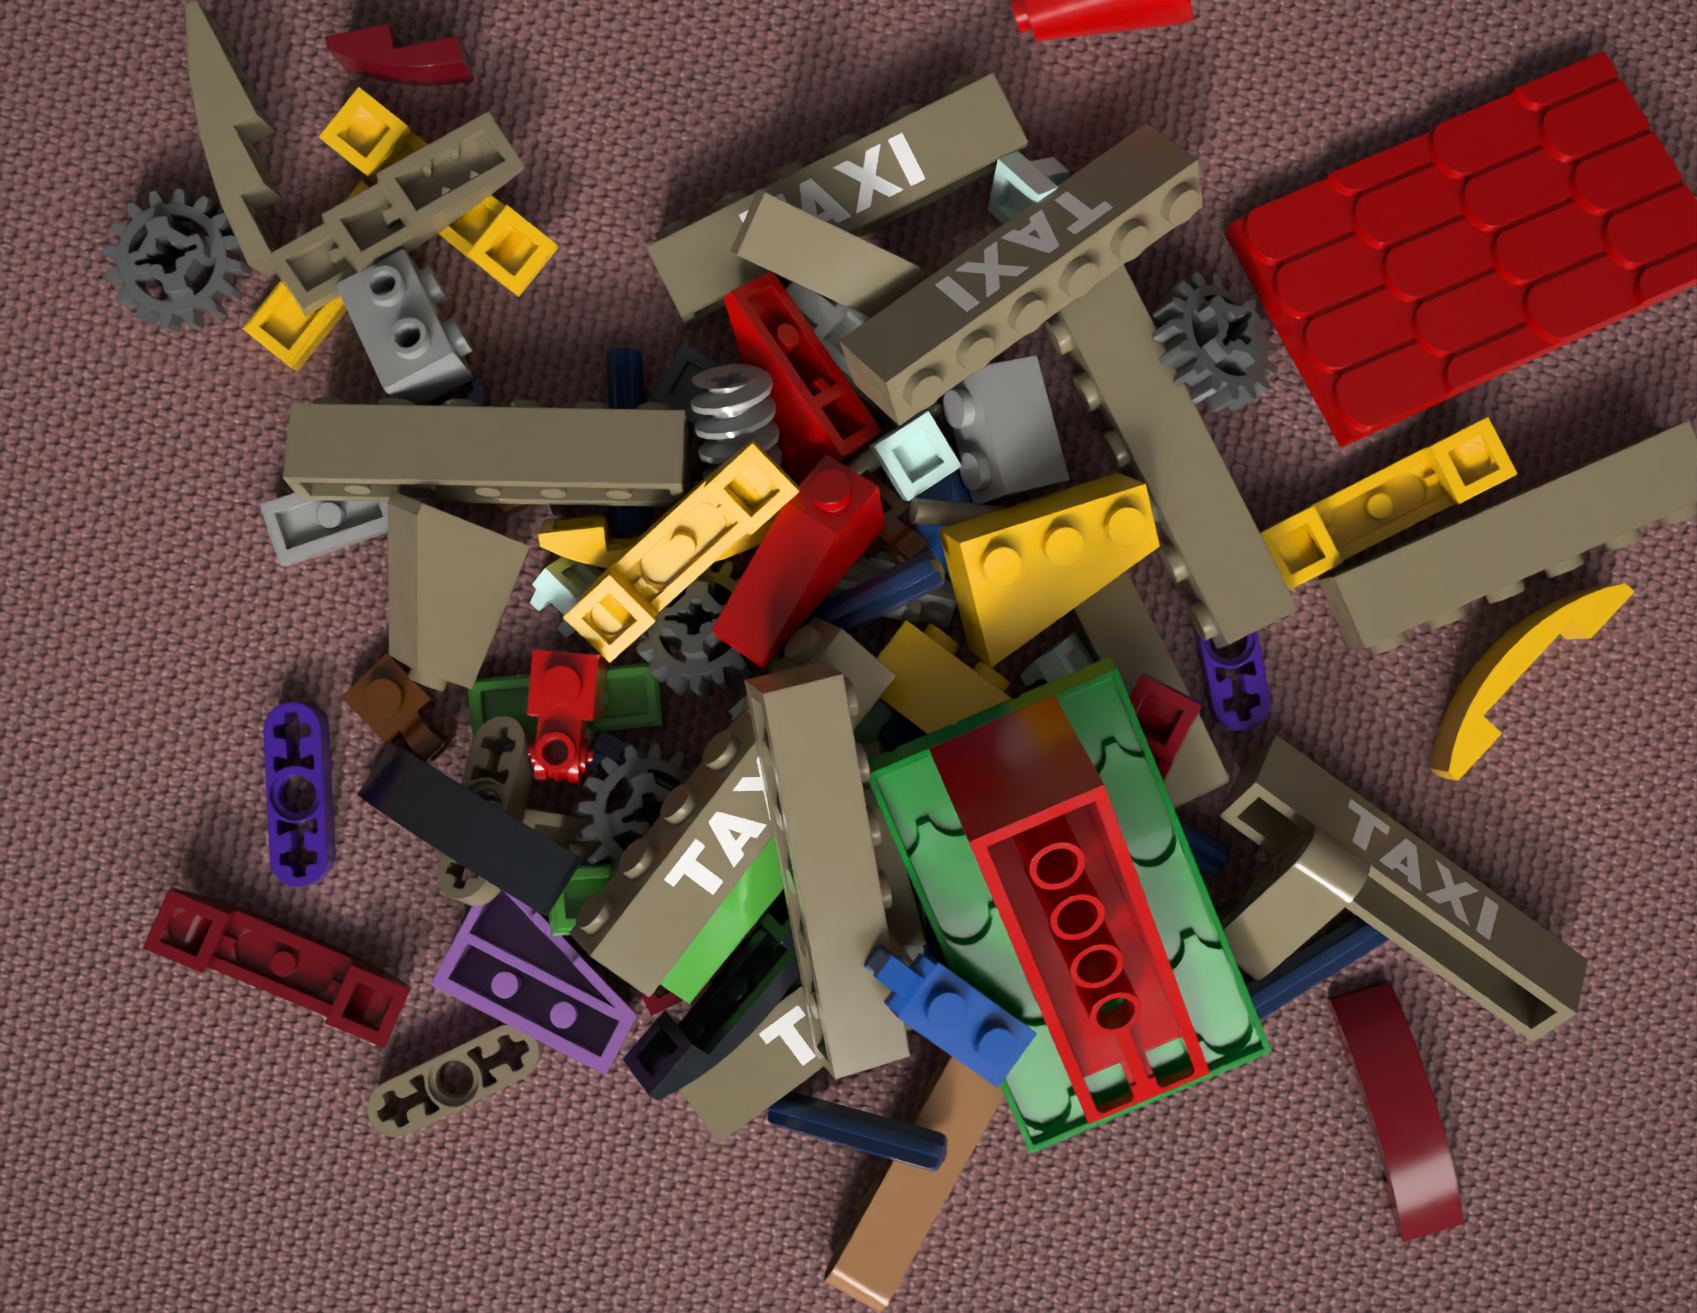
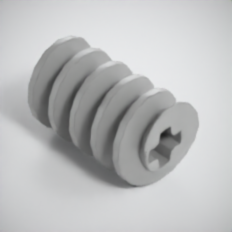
(738, 413)

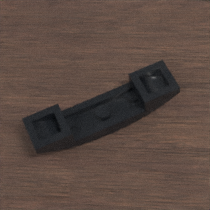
(469, 829)
(730, 1010)

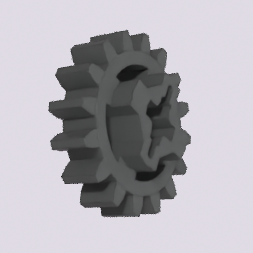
(151, 247)
(1214, 342)
(688, 626)
(636, 791)

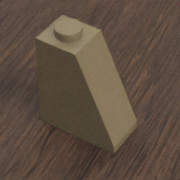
(445, 590)

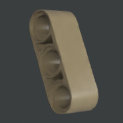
(1291, 900)

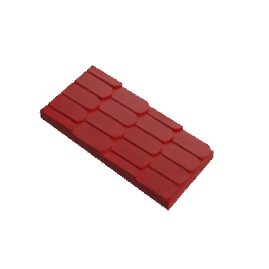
(1472, 248)

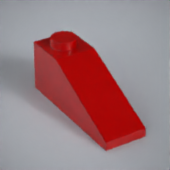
(812, 397)
(801, 559)

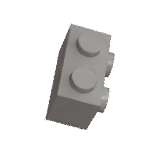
(405, 330)
(1005, 431)

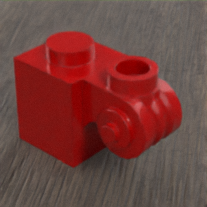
(564, 694)

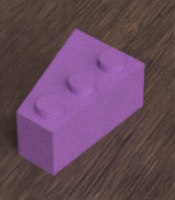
(535, 982)

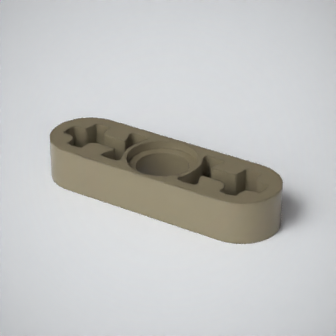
(513, 795)
(422, 1113)

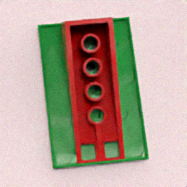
(1070, 901)

